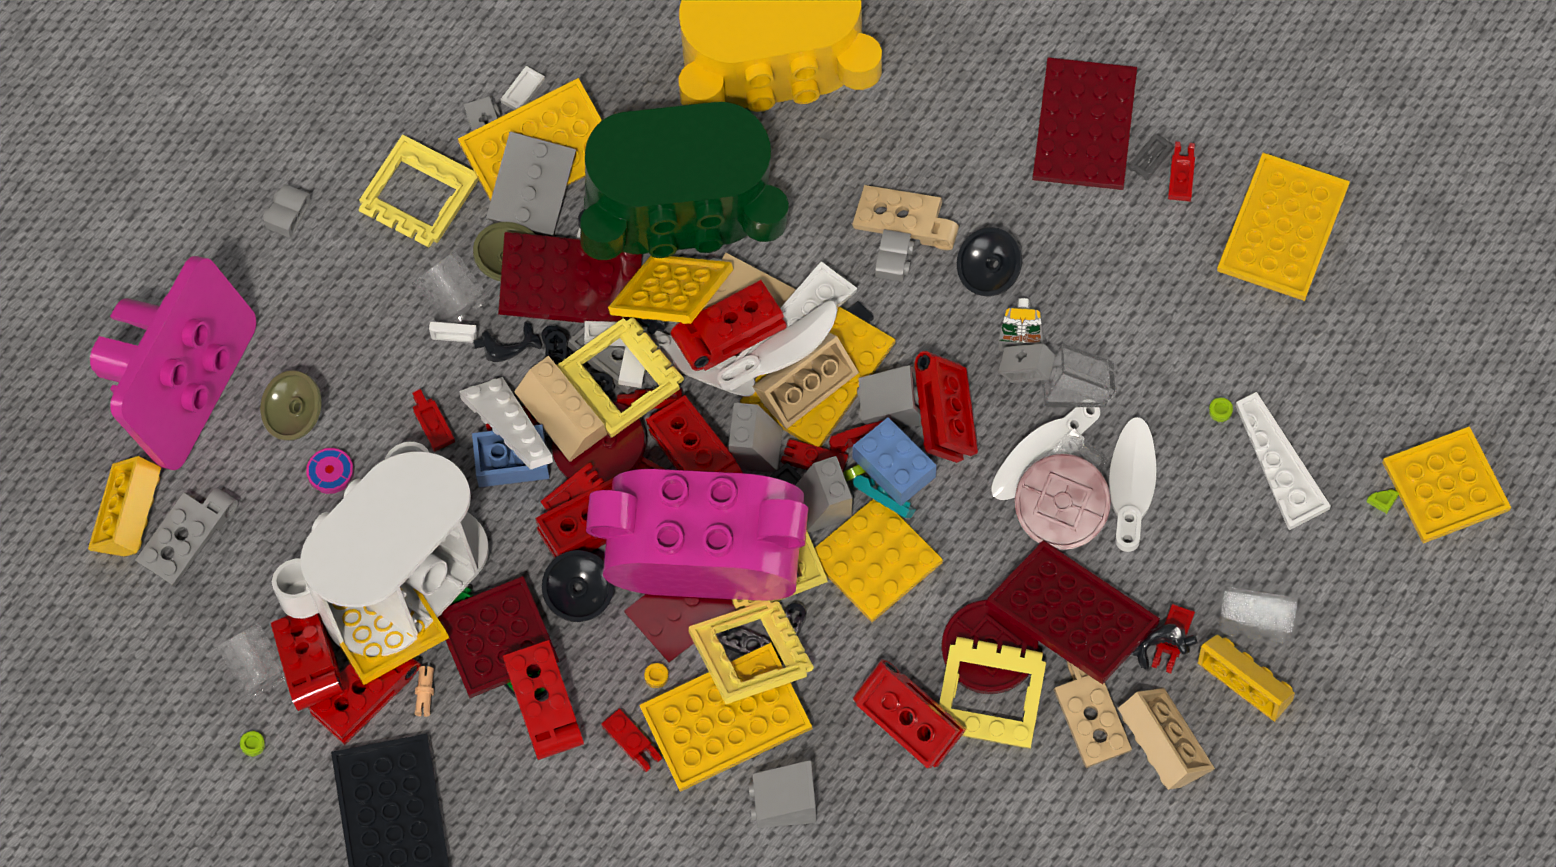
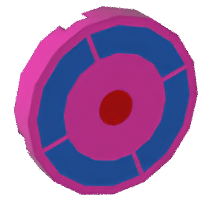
(330, 470)

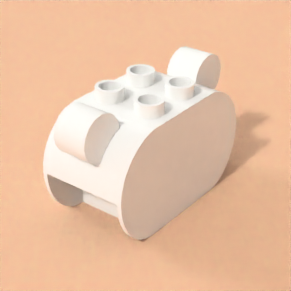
(389, 532)

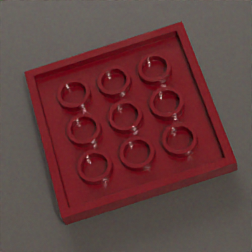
(489, 628)

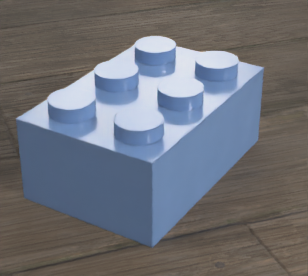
(894, 461)
(499, 464)

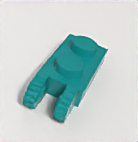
(868, 486)

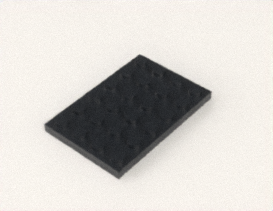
(390, 804)

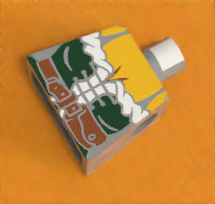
(1021, 326)

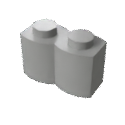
(287, 210)
(893, 255)

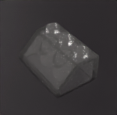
(1257, 615)

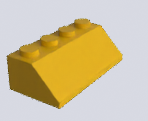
(125, 507)
(1245, 676)

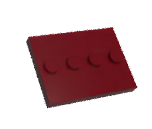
(668, 618)

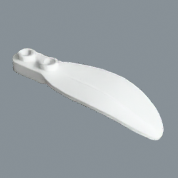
(781, 349)
(709, 376)
(1036, 447)
(1132, 481)

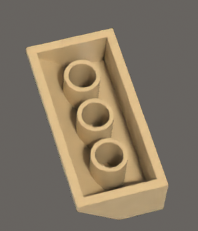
(806, 383)
(560, 409)
(1165, 738)

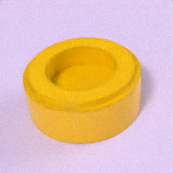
(656, 675)

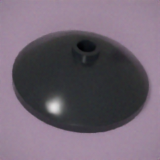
(977, 259)
(571, 569)

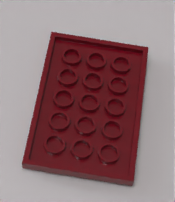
(1085, 123)
(559, 280)
(1072, 612)

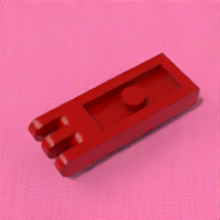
(805, 455)
(573, 487)

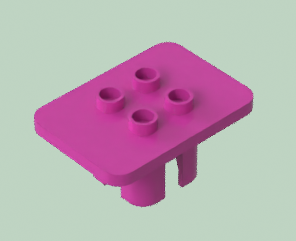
(180, 363)

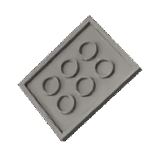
(531, 183)

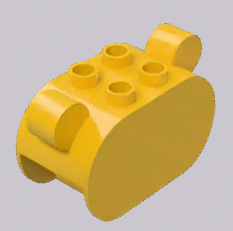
(773, 51)

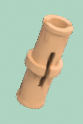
(424, 691)

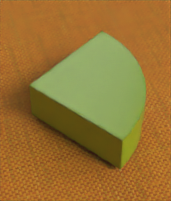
(1383, 500)

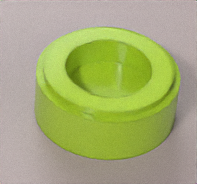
(1221, 409)
(852, 472)
(252, 743)

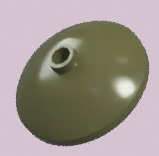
(489, 247)
(282, 402)

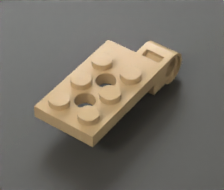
(920, 222)
(1084, 694)

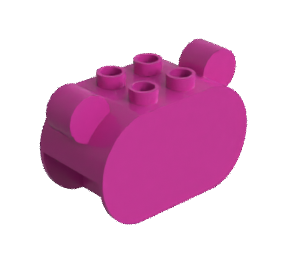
(700, 533)

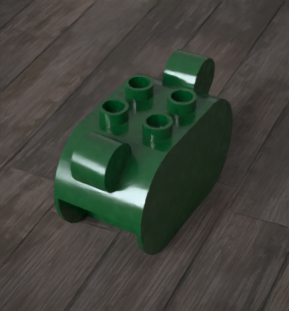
(678, 182)

